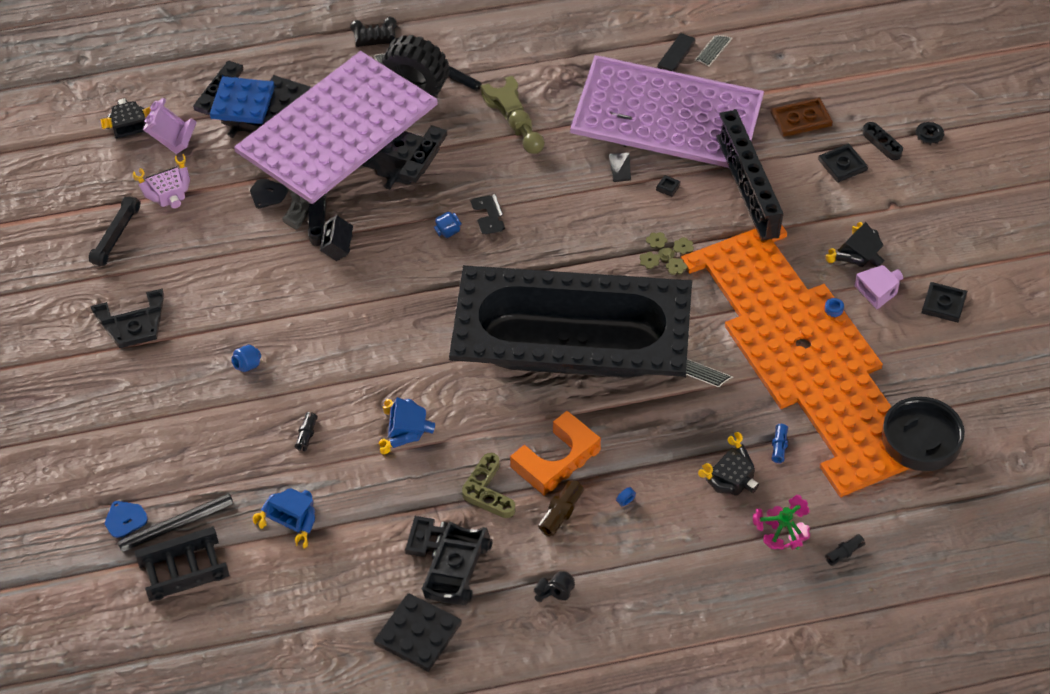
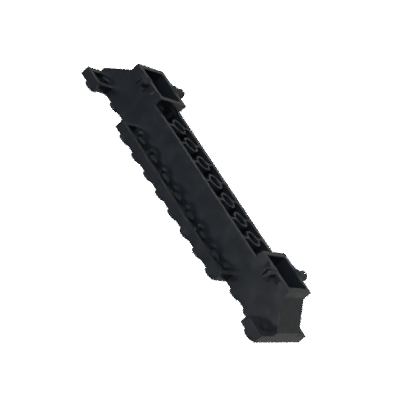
(399, 161)

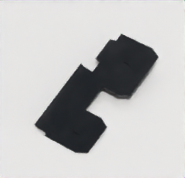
(491, 223)

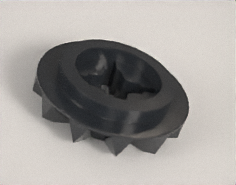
(931, 128)

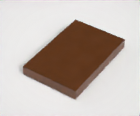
(801, 117)

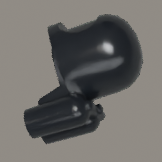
(558, 587)

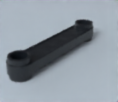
(317, 220)
(100, 255)

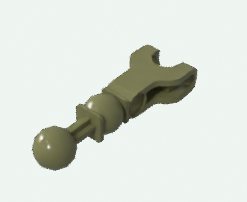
(511, 108)

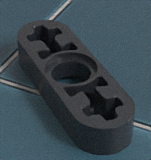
(874, 132)

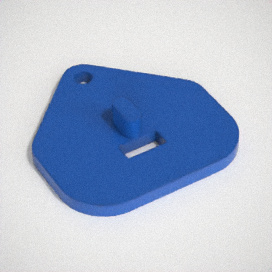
(122, 514)

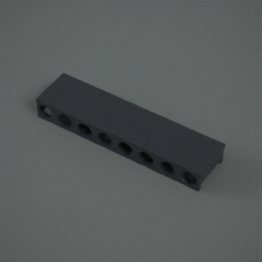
(750, 176)

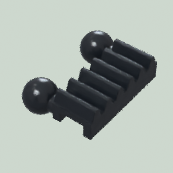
(375, 35)

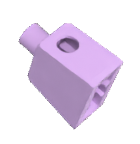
(878, 284)

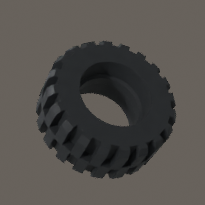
(418, 62)

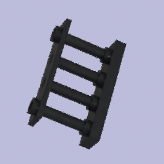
(176, 547)

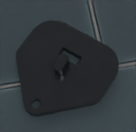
(265, 197)

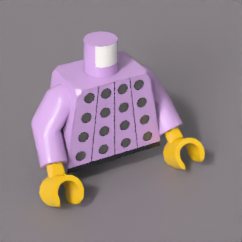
(166, 186)

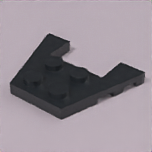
(133, 326)

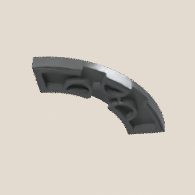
(297, 212)

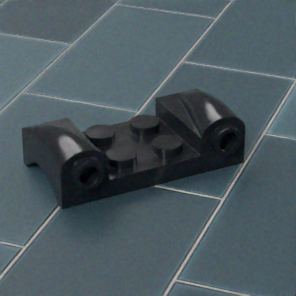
(455, 563)

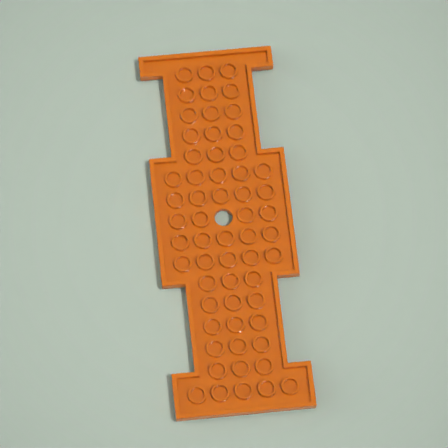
(825, 379)

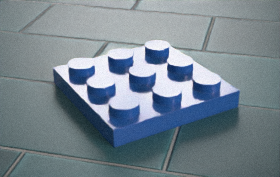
(242, 100)

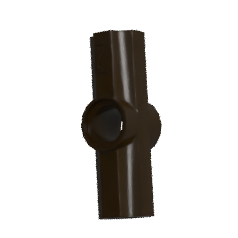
(561, 508)

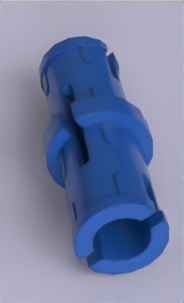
(779, 443)

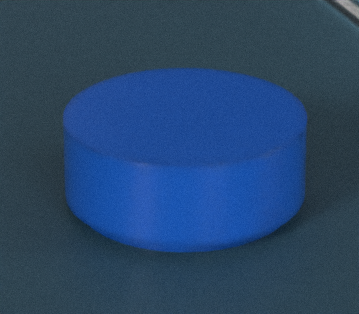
(834, 307)
(626, 496)

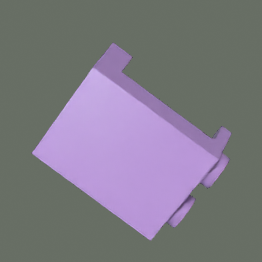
(168, 127)

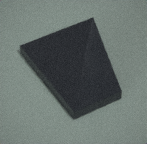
(620, 166)

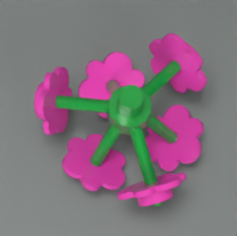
(783, 518)

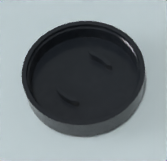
(923, 433)

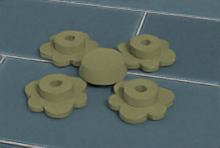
(674, 265)

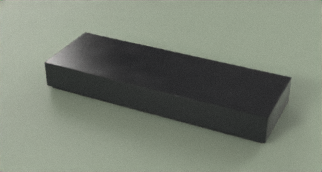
(676, 53)

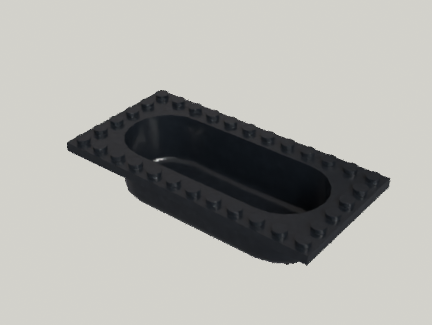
(572, 322)

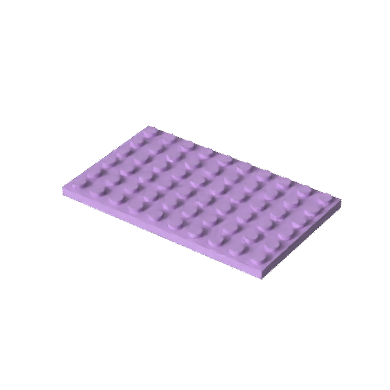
(667, 109)
(335, 126)

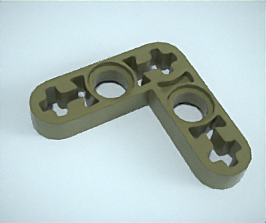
(482, 491)

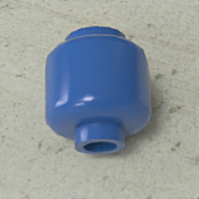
(447, 224)
(246, 358)

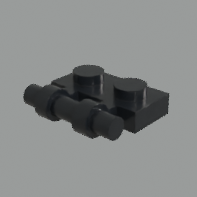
(420, 536)

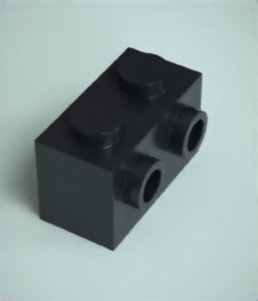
(336, 238)

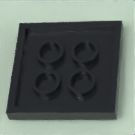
(418, 632)

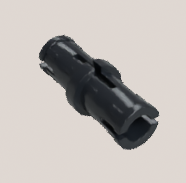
(306, 431)
(845, 549)

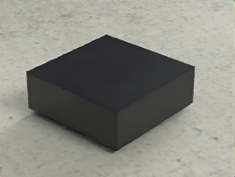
(668, 186)

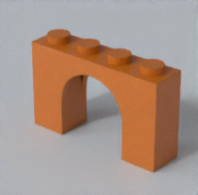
(546, 474)

